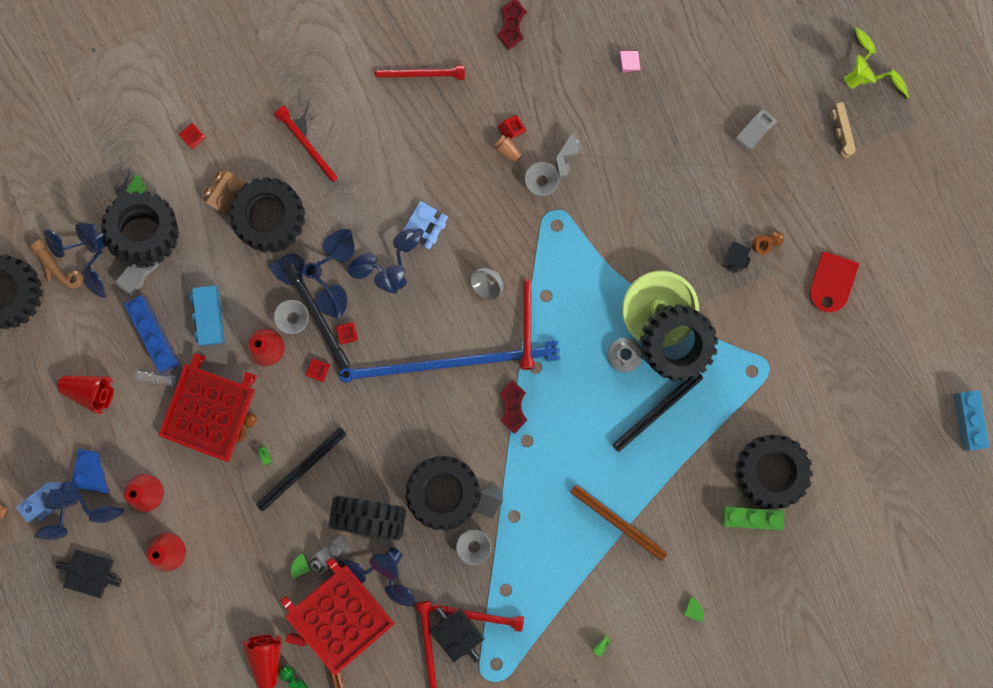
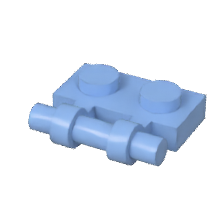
(422, 218)

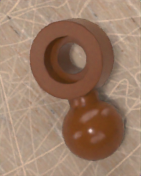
(776, 239)
(250, 421)

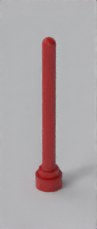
(457, 72)
(283, 115)
(527, 361)
(423, 609)
(515, 622)

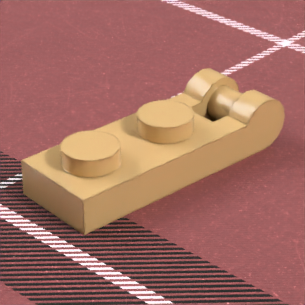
(843, 130)

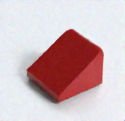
(512, 127)

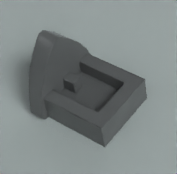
(490, 500)

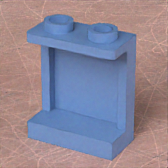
(34, 506)

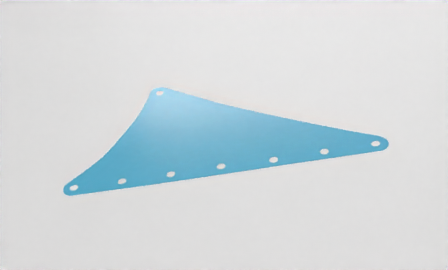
(574, 418)

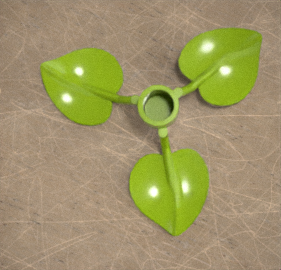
(863, 71)

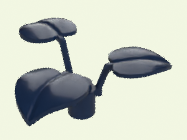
(93, 242)
(393, 277)
(333, 299)
(69, 497)
(386, 566)

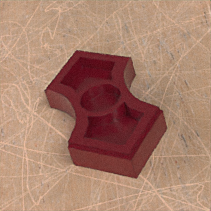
(513, 15)
(513, 415)

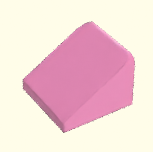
(629, 61)

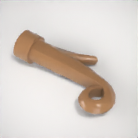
(50, 266)

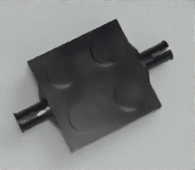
(88, 574)
(457, 634)

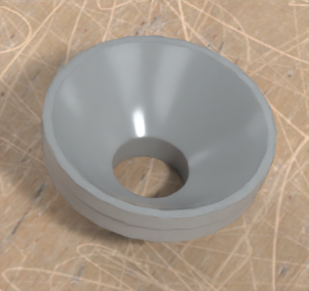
(542, 169)
(483, 286)
(282, 312)
(615, 359)
(470, 557)

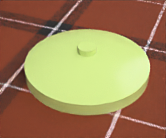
(652, 293)

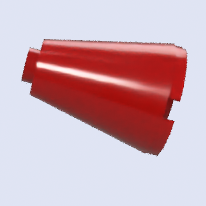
(270, 350)
(88, 391)
(144, 493)
(166, 552)
(263, 659)

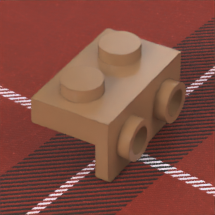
(222, 191)

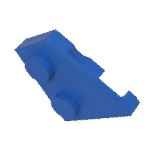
(89, 472)

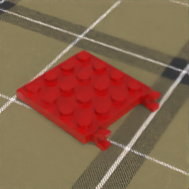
(207, 410)
(338, 618)

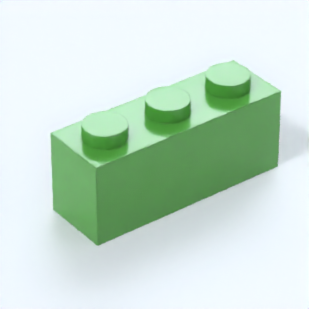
(752, 518)

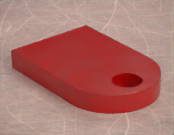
(832, 280)

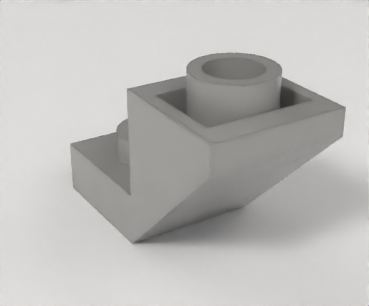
(755, 130)
(568, 151)
(134, 277)
(336, 549)

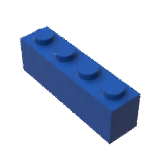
(152, 334)

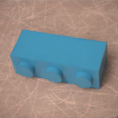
(207, 316)
(971, 420)

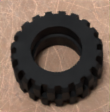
(252, 194)
(134, 207)
(27, 292)
(699, 355)
(798, 463)
(416, 493)
(367, 517)

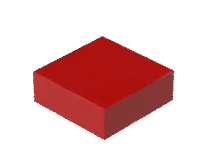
(192, 136)
(347, 333)
(317, 370)
(295, 639)

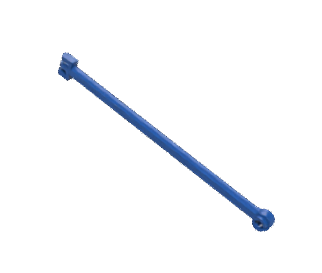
(450, 362)

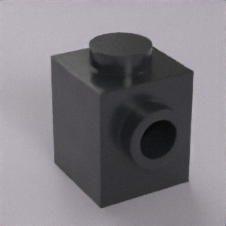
(737, 258)

